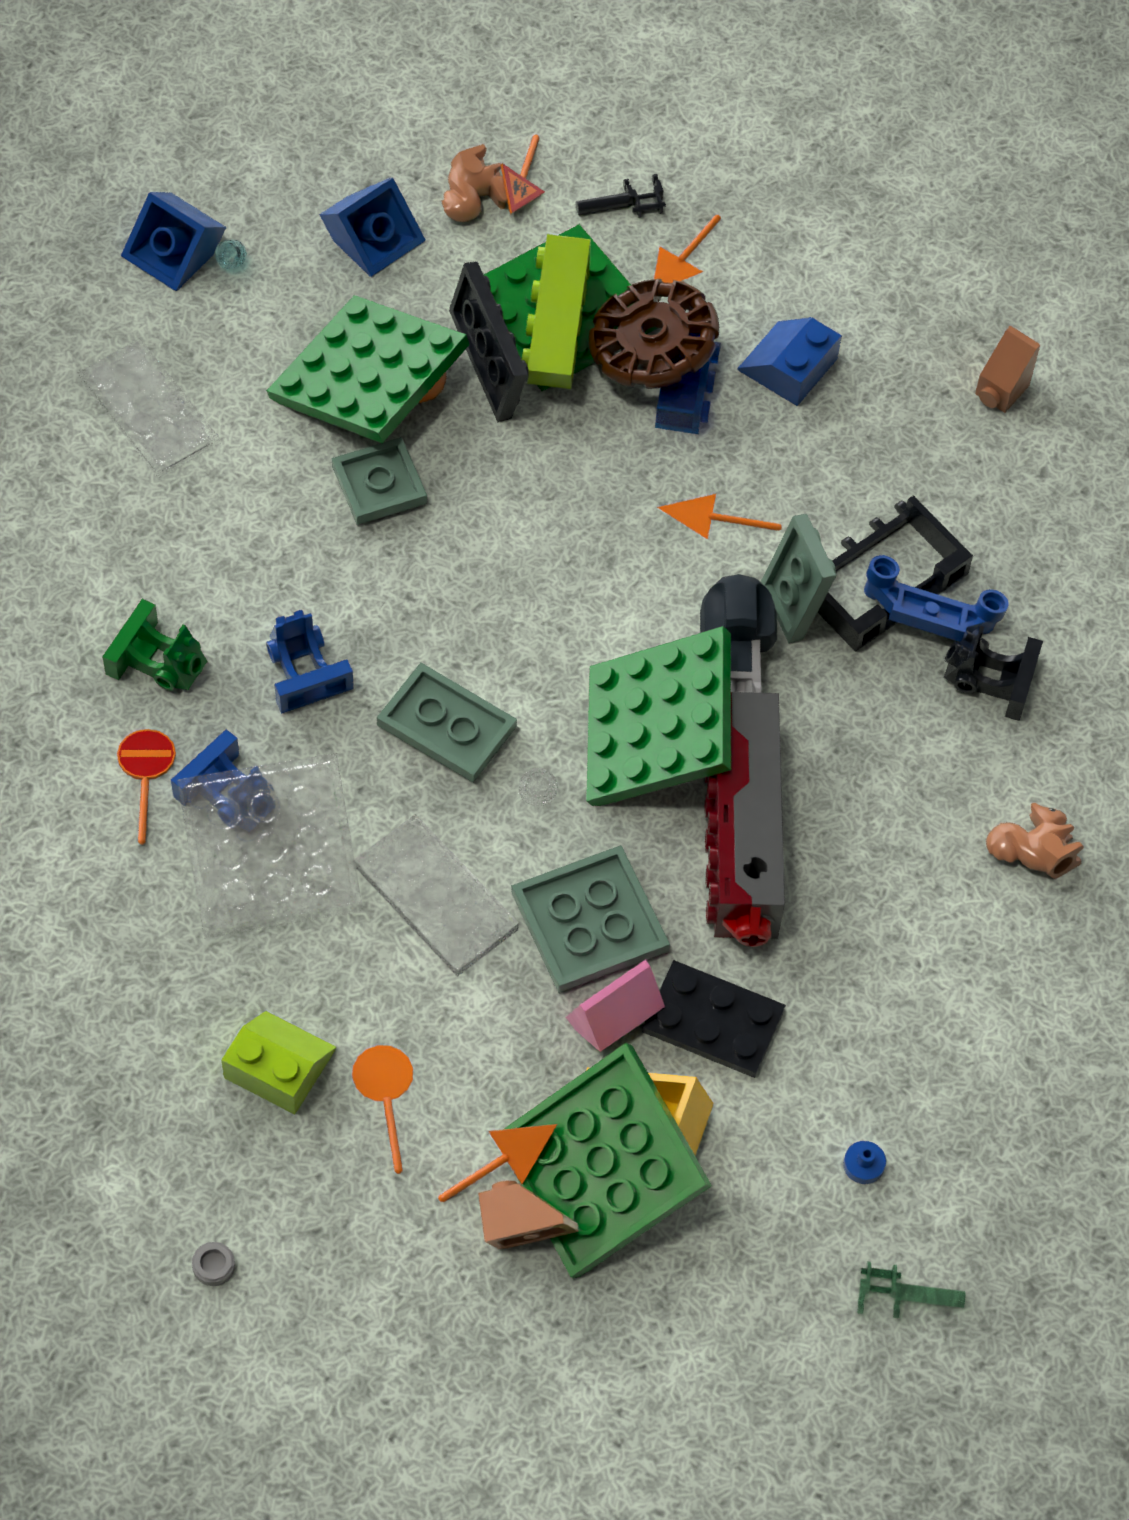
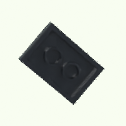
(715, 1019)

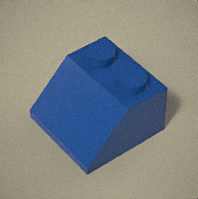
(172, 239)
(793, 357)

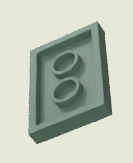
(799, 577)
(446, 722)

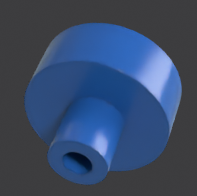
(864, 1162)

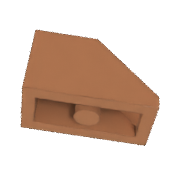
(1008, 370)
(519, 1216)

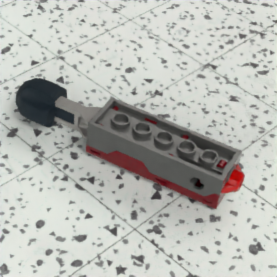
(746, 802)

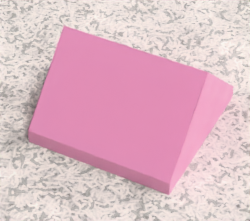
(618, 1007)

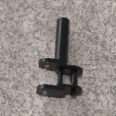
(625, 199)

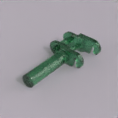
(905, 1292)

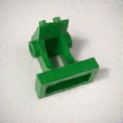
(139, 642)

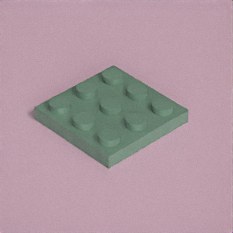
(590, 918)

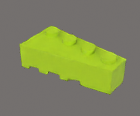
(558, 310)

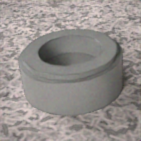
(213, 1263)

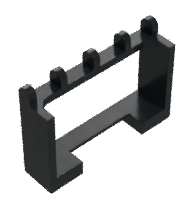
(946, 572)

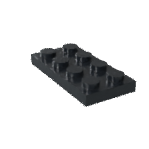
(491, 344)

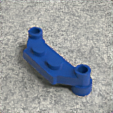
(929, 610)

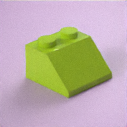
(276, 1060)

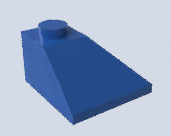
(373, 226)

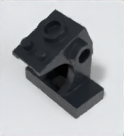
(1016, 670)

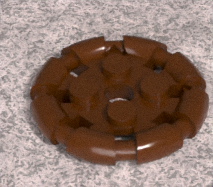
(656, 350)

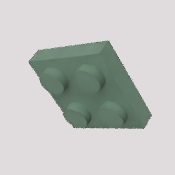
(379, 480)

